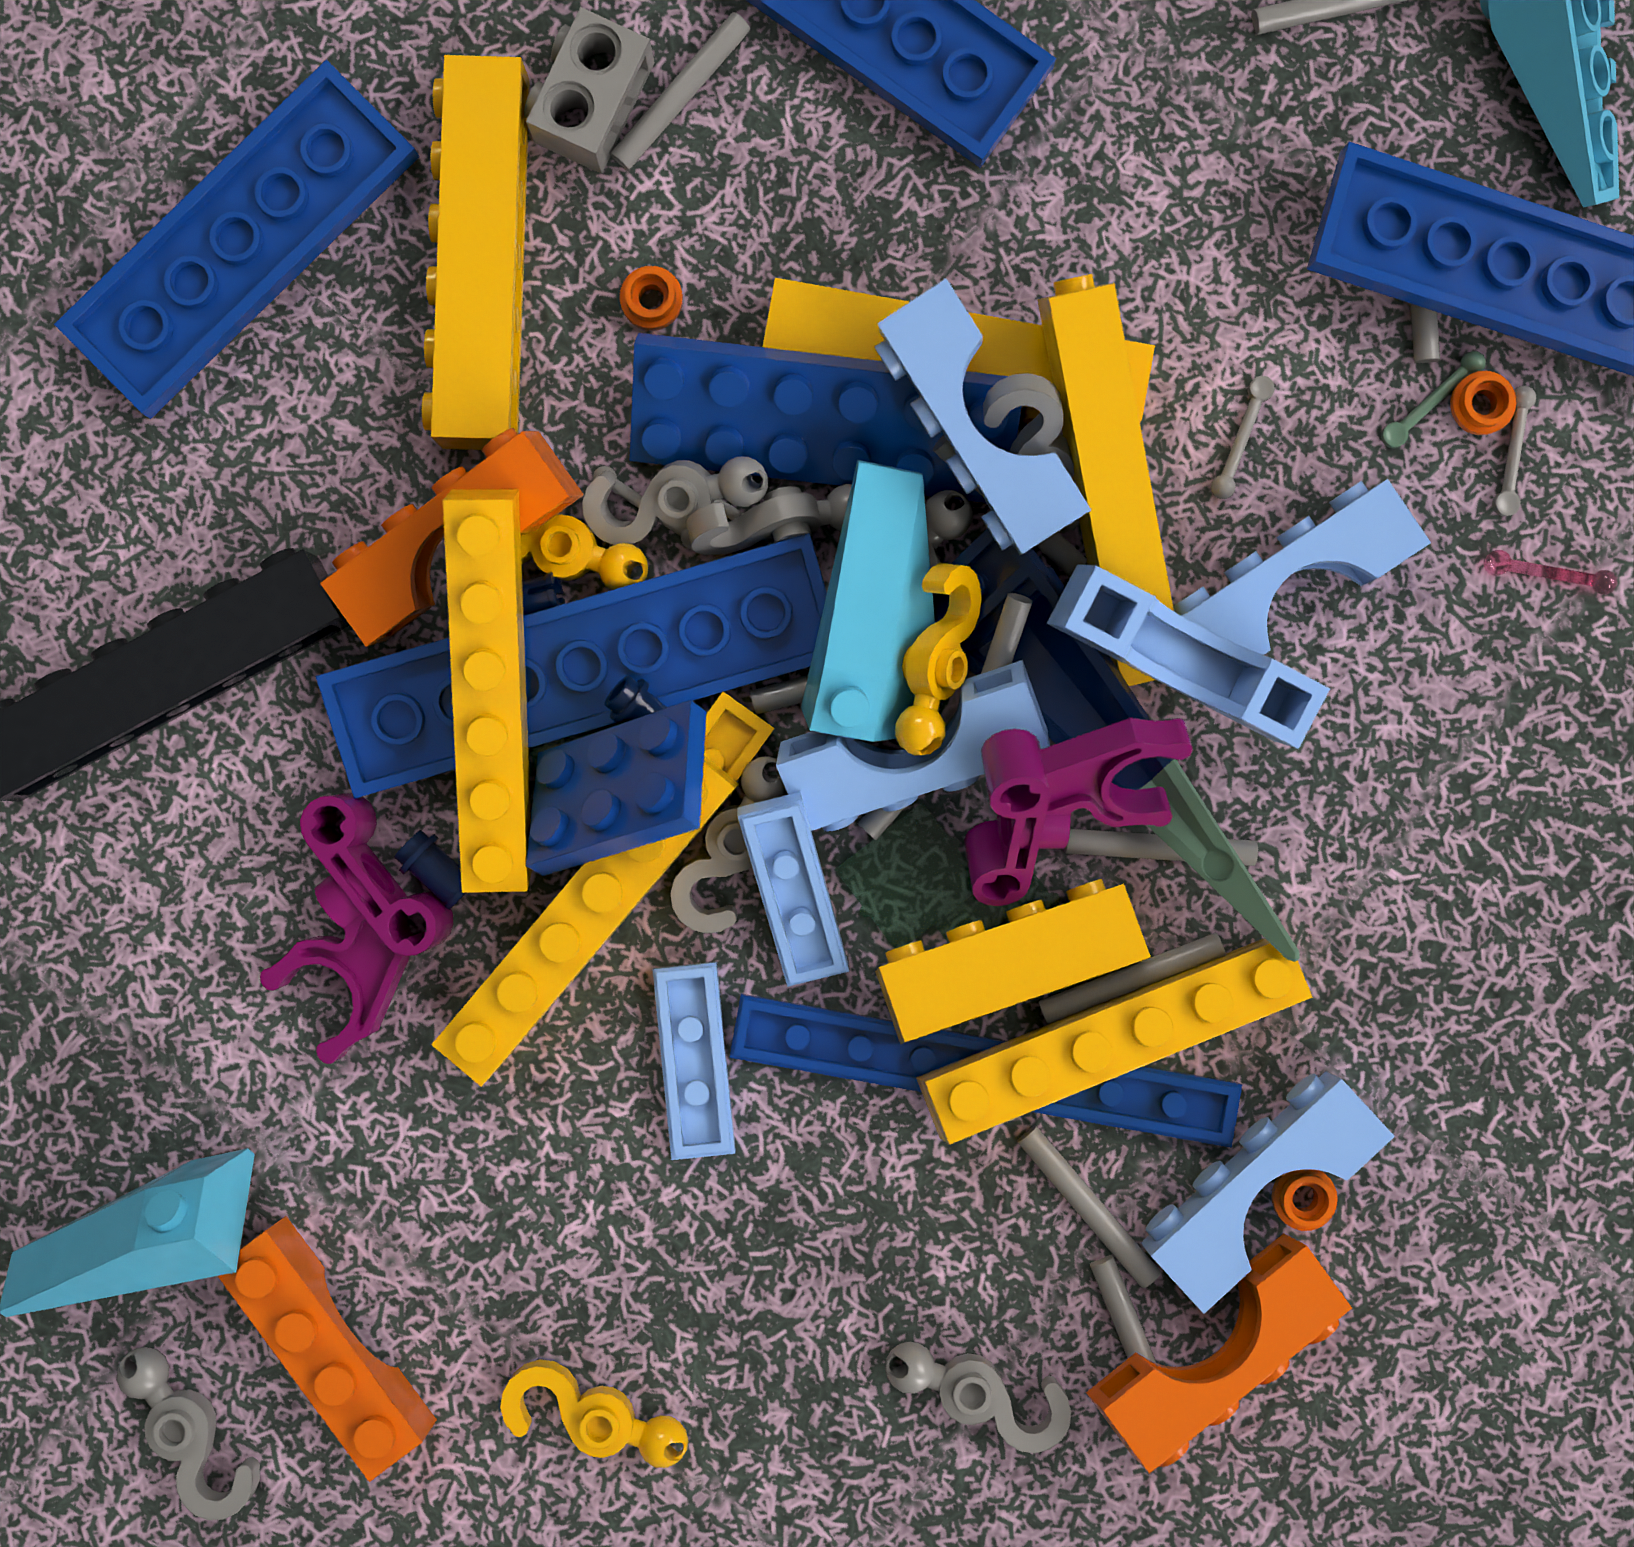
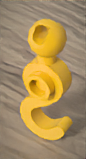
(571, 550)
(935, 660)
(597, 1420)

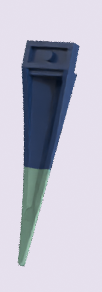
(1085, 692)

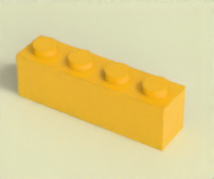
(1012, 962)

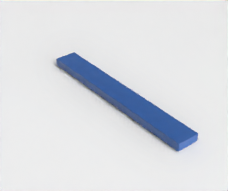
(870, 1052)

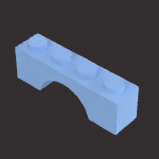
(933, 346)
(1360, 540)
(1186, 656)
(849, 777)
(1204, 1239)

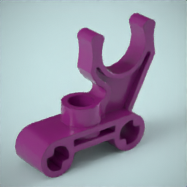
(1040, 788)
(370, 910)

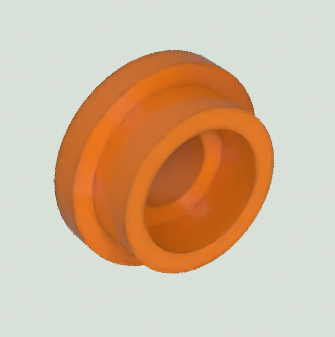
(647, 279)
(1498, 392)
(1320, 1209)

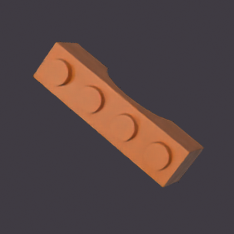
(389, 581)
(1281, 1310)
(355, 1393)

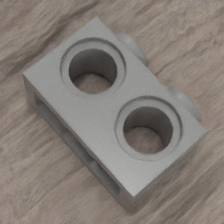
(604, 94)

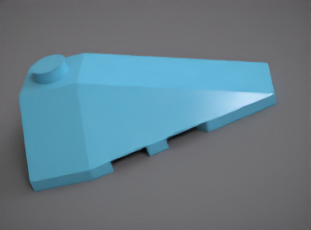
(1564, 76)
(871, 608)
(150, 1238)

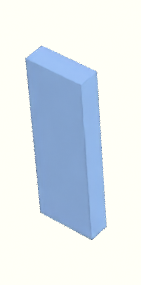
(793, 888)
(694, 1060)

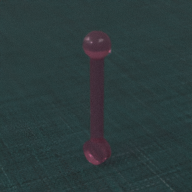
(1500, 562)

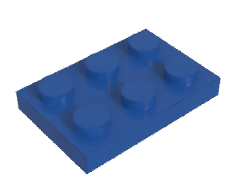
(618, 789)

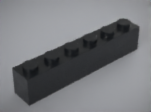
(164, 672)

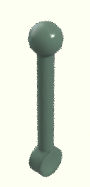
(1396, 433)

